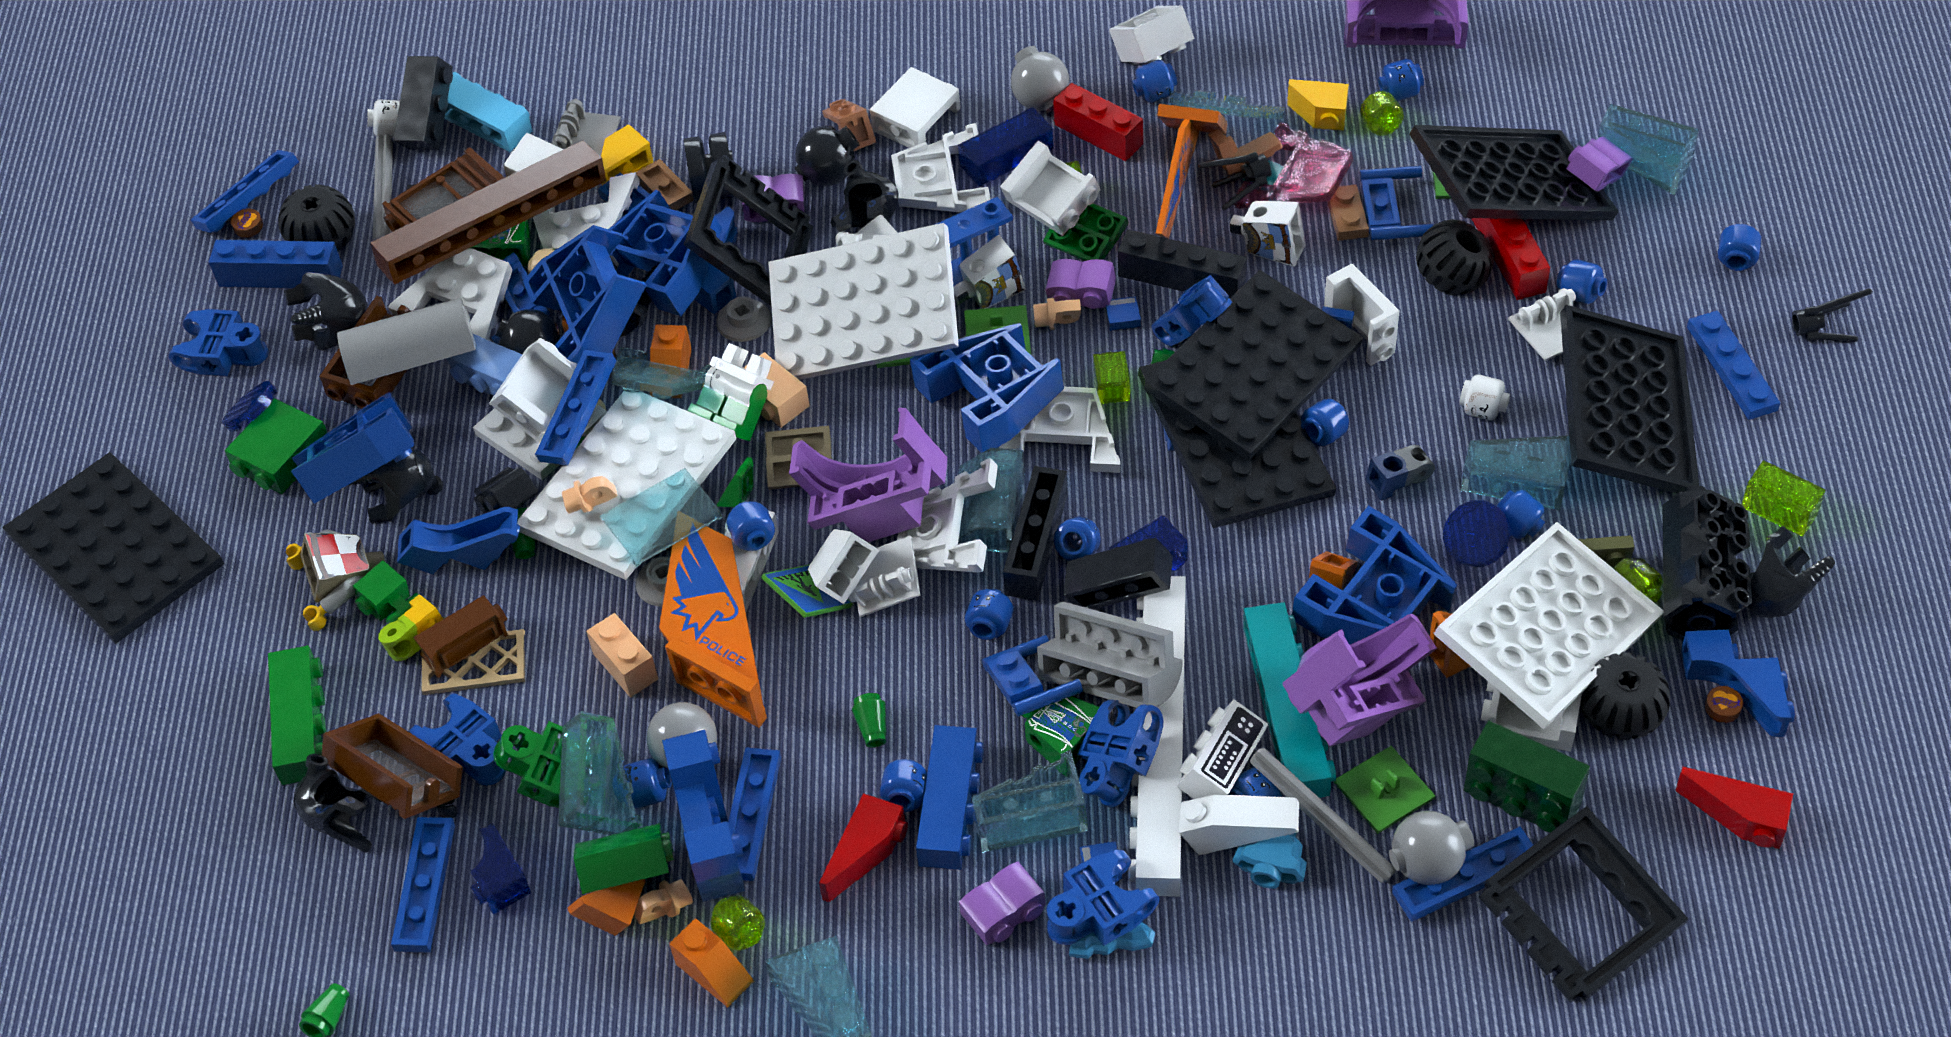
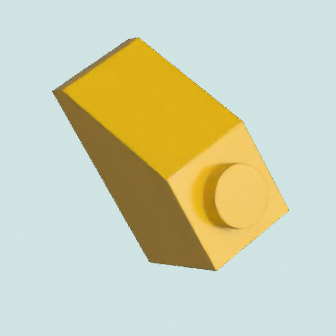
(1319, 103)
(625, 152)

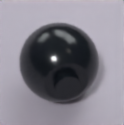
(824, 154)
(525, 328)

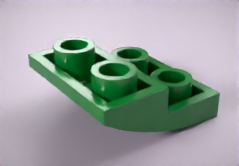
(1092, 235)

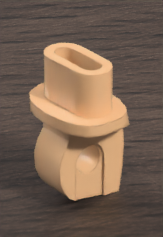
(1056, 312)
(587, 495)
(663, 901)

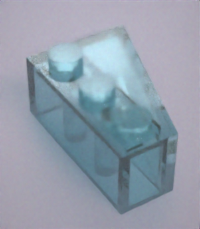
(593, 778)
(1032, 808)

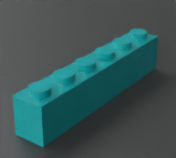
(1274, 659)

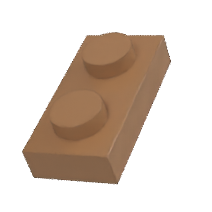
(660, 177)
(1348, 213)

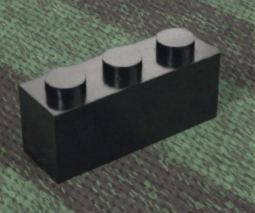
(423, 103)
(1118, 574)

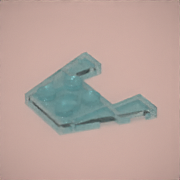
(1230, 105)
(662, 380)

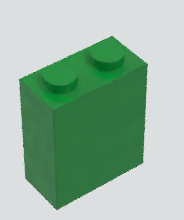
(270, 442)
(623, 858)

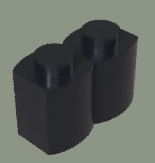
(505, 489)

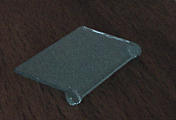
(661, 516)

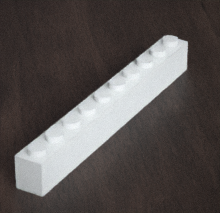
(1158, 797)

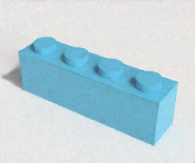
(486, 113)

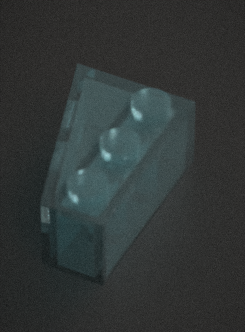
(1658, 146)
(1517, 464)
(820, 989)

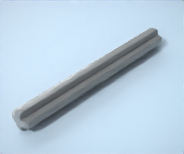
(382, 183)
(1323, 815)

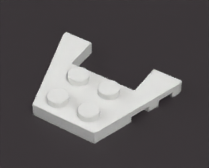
(927, 177)
(561, 227)
(467, 275)
(1073, 418)
(937, 537)

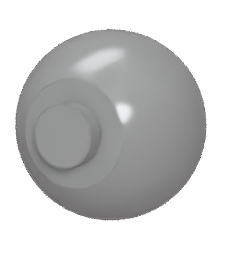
(1038, 78)
(674, 721)
(1430, 847)

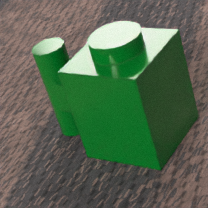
(383, 592)

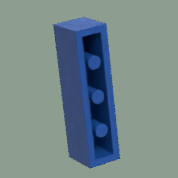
(271, 262)
(948, 797)

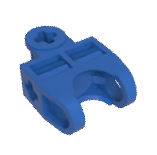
(1194, 307)
(218, 343)
(466, 739)
(1119, 745)
(1095, 902)

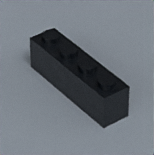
(1178, 263)
(1035, 533)

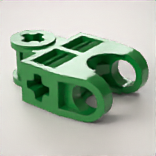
(531, 760)

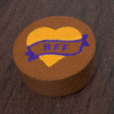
(247, 223)
(1723, 704)

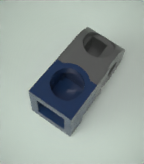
(1398, 470)

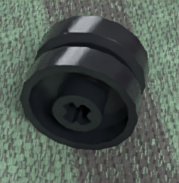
(700, 163)

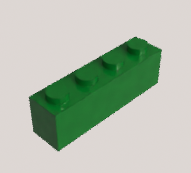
(295, 711)

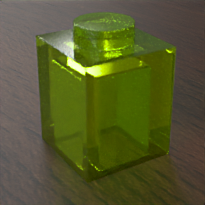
(1111, 377)

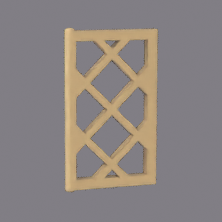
(491, 677)

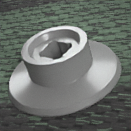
(743, 319)
(648, 584)

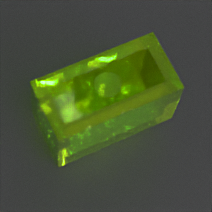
(1783, 498)

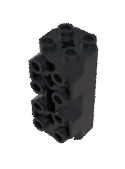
(1700, 568)

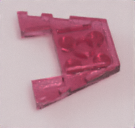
(1308, 175)

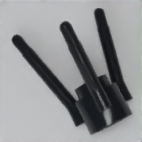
(1255, 170)
(1811, 319)

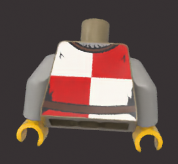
(332, 568)

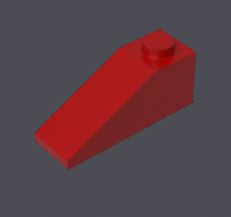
(1744, 808)
(864, 844)

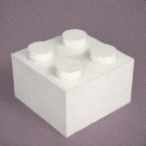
(1152, 34)

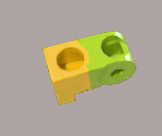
(398, 635)

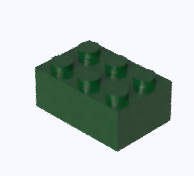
(1525, 777)

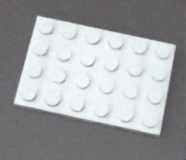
(864, 303)
(634, 448)
(1548, 624)

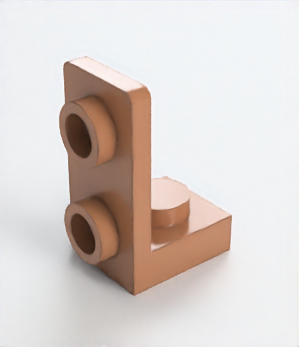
(854, 117)
(1226, 148)

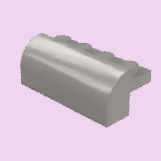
(406, 341)
(1110, 656)

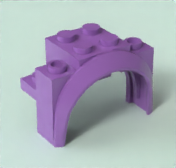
(1406, 22)
(872, 497)
(1360, 684)

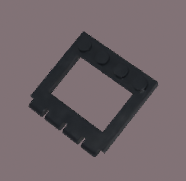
(769, 204)
(1618, 873)

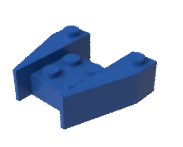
(656, 238)
(587, 291)
(999, 374)
(354, 448)
(1389, 586)
(703, 815)

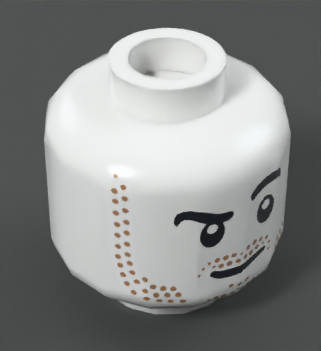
(383, 117)
(1484, 397)

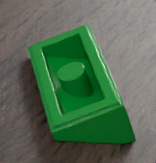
(739, 486)

